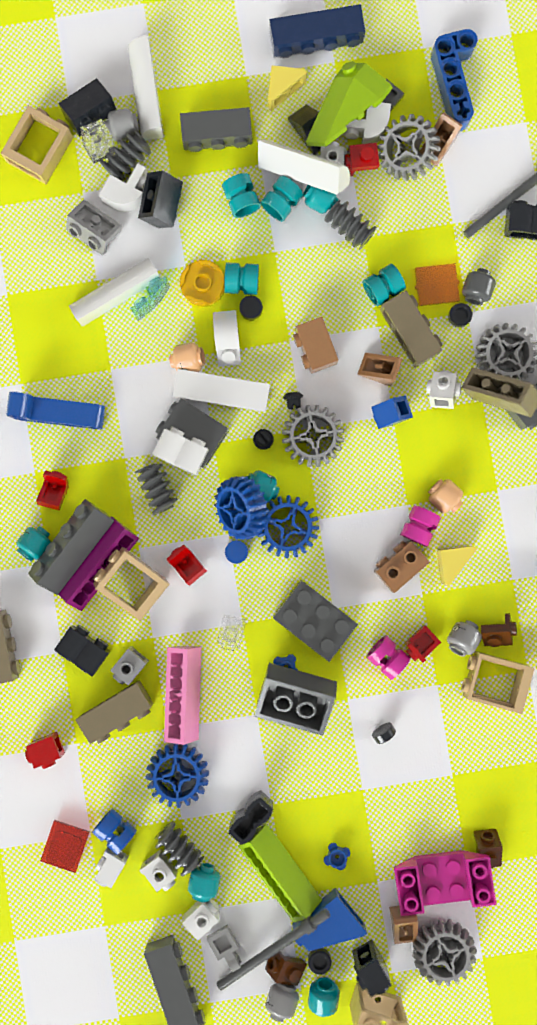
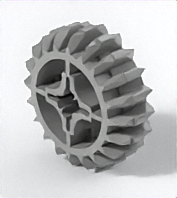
(414, 140)
(501, 346)
(333, 432)
(425, 960)

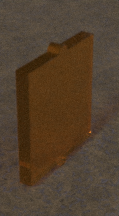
(437, 284)

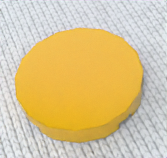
(202, 283)

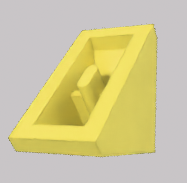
(284, 83)
(452, 561)

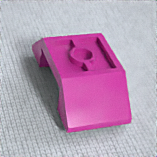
(444, 879)

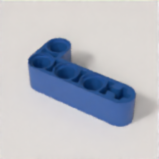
(455, 83)
(55, 411)

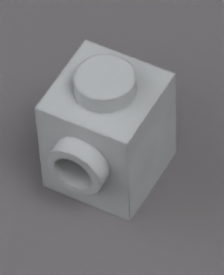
(129, 666)

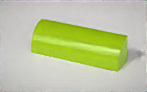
(281, 874)

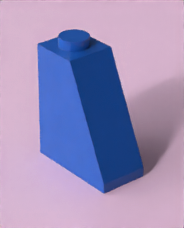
(340, 927)

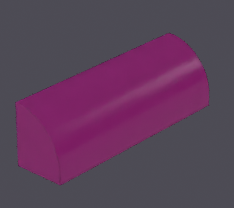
(80, 587)

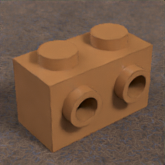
(316, 345)
(400, 565)

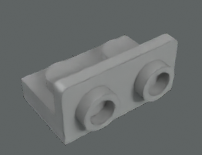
(92, 226)

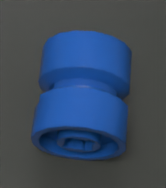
(109, 823)

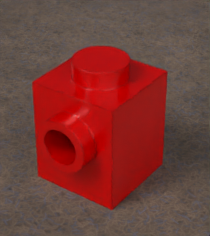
(44, 751)

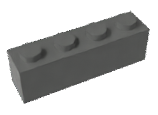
(70, 547)
(173, 983)

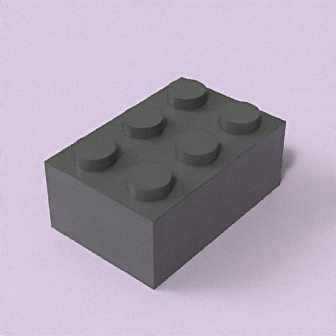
(315, 620)
(296, 699)

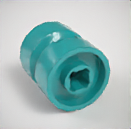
(241, 195)
(279, 202)
(241, 278)
(385, 284)

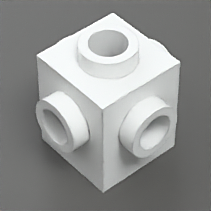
(443, 389)

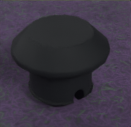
(293, 398)
(263, 439)

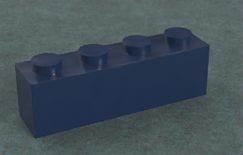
(317, 31)

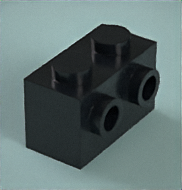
(87, 105)
(160, 199)
(371, 969)

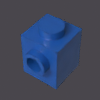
(391, 412)

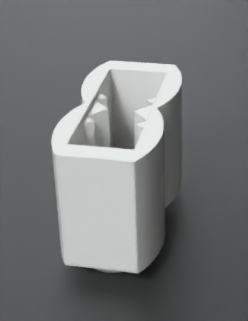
(180, 451)

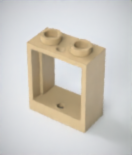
(45, 170)
(147, 599)
(520, 686)
(368, 1011)

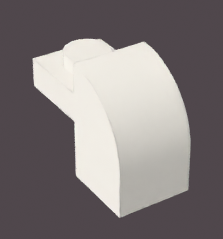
(372, 126)
(122, 195)
(226, 338)

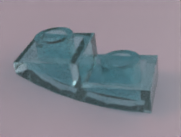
(157, 290)

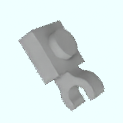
(224, 946)

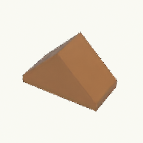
(448, 131)
(380, 368)
(403, 927)

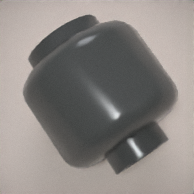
(478, 286)

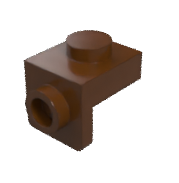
(499, 634)
(489, 844)
(285, 969)

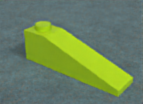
(350, 94)

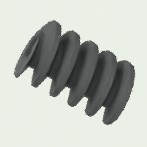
(126, 156)
(349, 224)
(156, 488)
(179, 850)

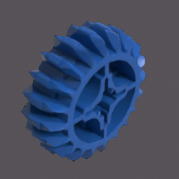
(241, 507)
(306, 533)
(167, 776)

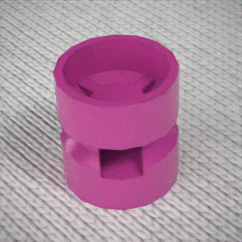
(420, 525)
(396, 659)

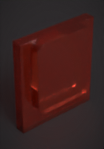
(65, 846)

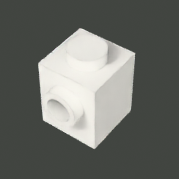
(201, 918)

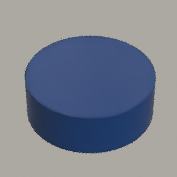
(236, 552)

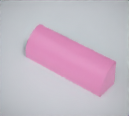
(182, 694)

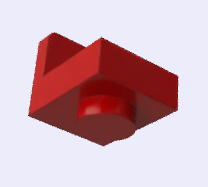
(361, 157)
(53, 490)
(186, 564)
(421, 644)

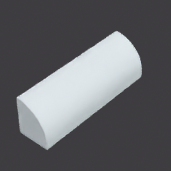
(145, 89)
(302, 167)
(114, 292)
(221, 390)

